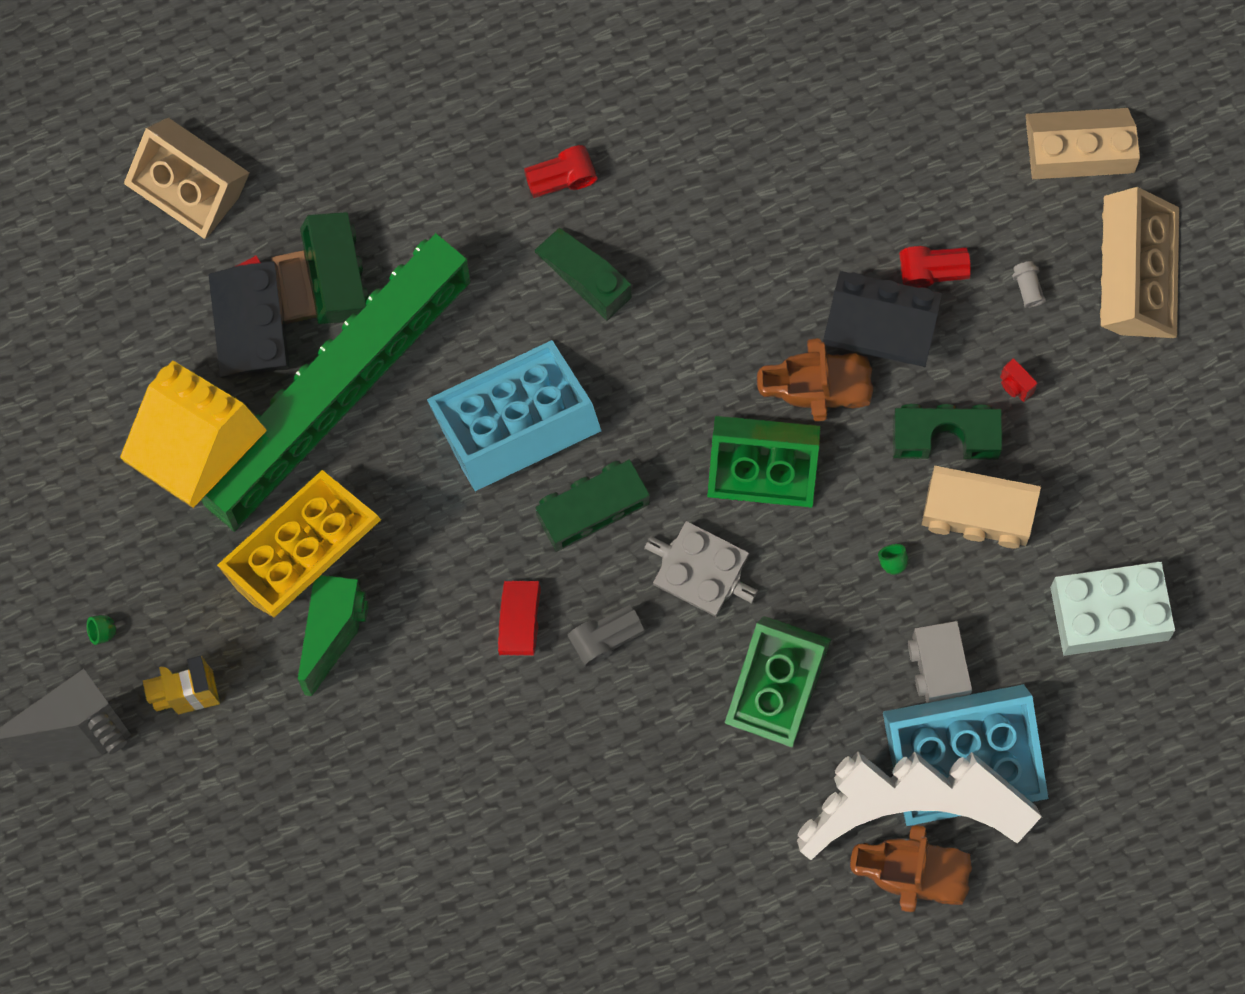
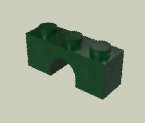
(975, 427)

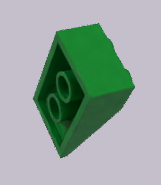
(331, 625)
(777, 680)

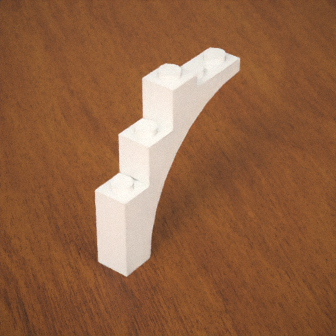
(917, 786)

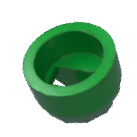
(893, 558)
(100, 629)

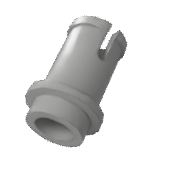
(1029, 284)

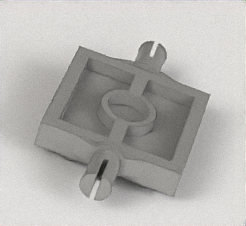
(701, 569)

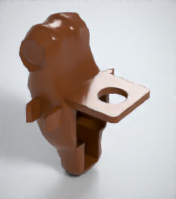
(819, 380)
(915, 869)

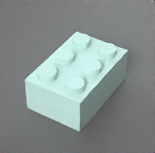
(1112, 608)

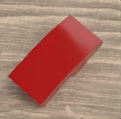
(519, 618)

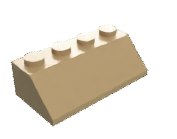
(1139, 264)

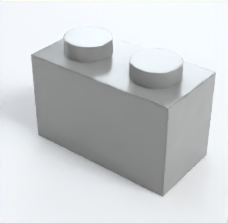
(940, 662)

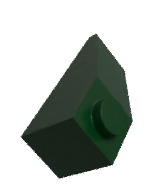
(586, 273)

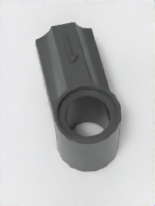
(597, 639)

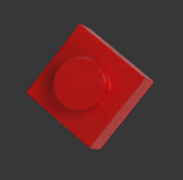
(1017, 381)

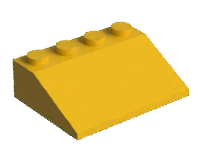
(188, 433)
(297, 544)

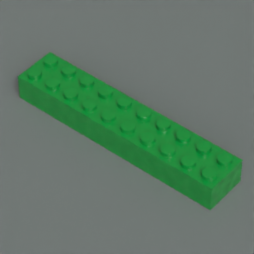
(341, 376)

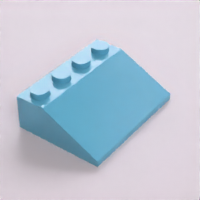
(514, 415)
(991, 724)

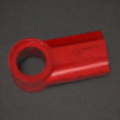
(570, 170)
(924, 267)

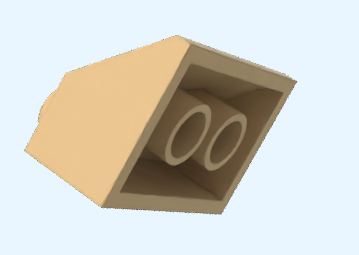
(1082, 143)
(185, 176)
(980, 507)

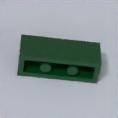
(333, 266)
(592, 504)

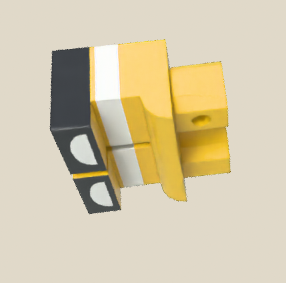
(183, 690)

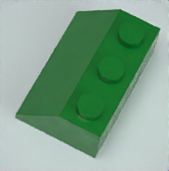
(763, 461)

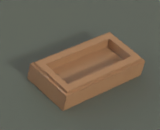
(295, 287)

